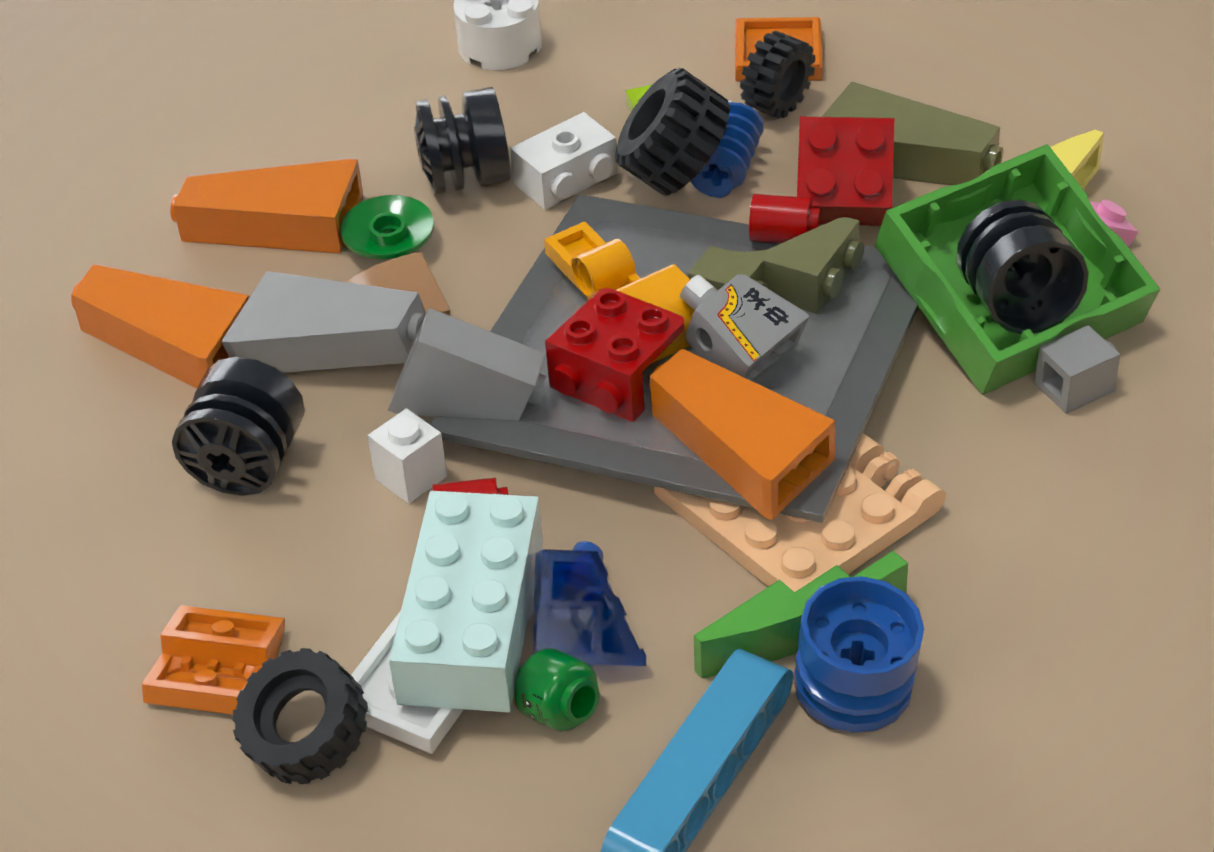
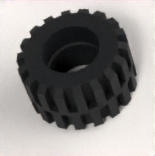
(672, 131)

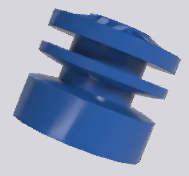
(857, 654)

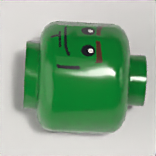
(556, 689)

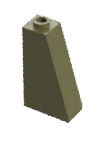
(928, 140)

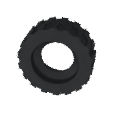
(272, 689)

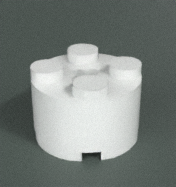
(498, 31)

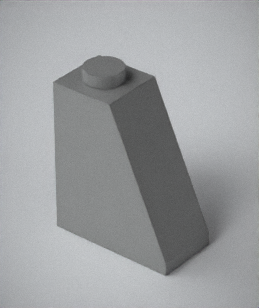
(467, 372)

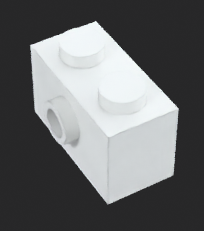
(564, 160)

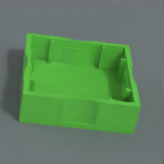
(921, 249)

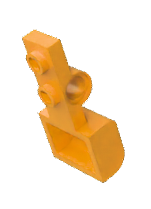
(600, 265)

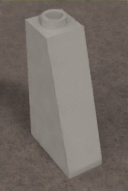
(324, 324)

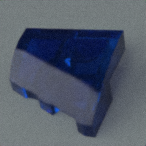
(580, 612)

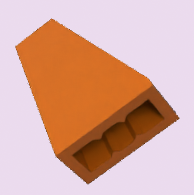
(270, 206)
(157, 319)
(742, 430)

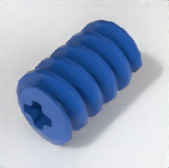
(734, 153)

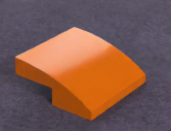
(210, 657)

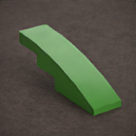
(772, 619)

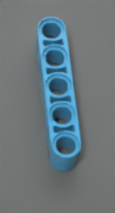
(702, 757)

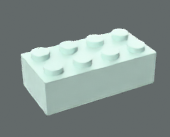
(467, 602)

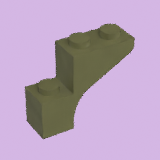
(799, 270)

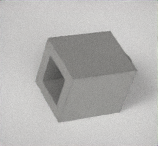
(1077, 369)

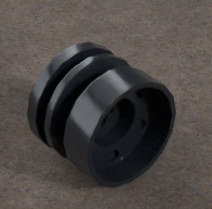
(462, 140)
(1022, 267)
(238, 426)

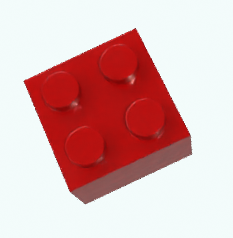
(847, 167)

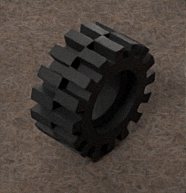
(777, 74)

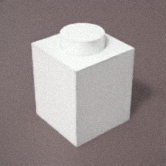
(407, 455)

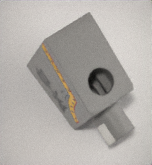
(741, 324)

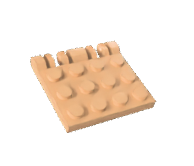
(798, 550)

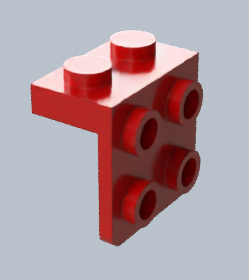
(607, 348)

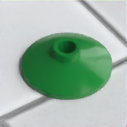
(387, 226)

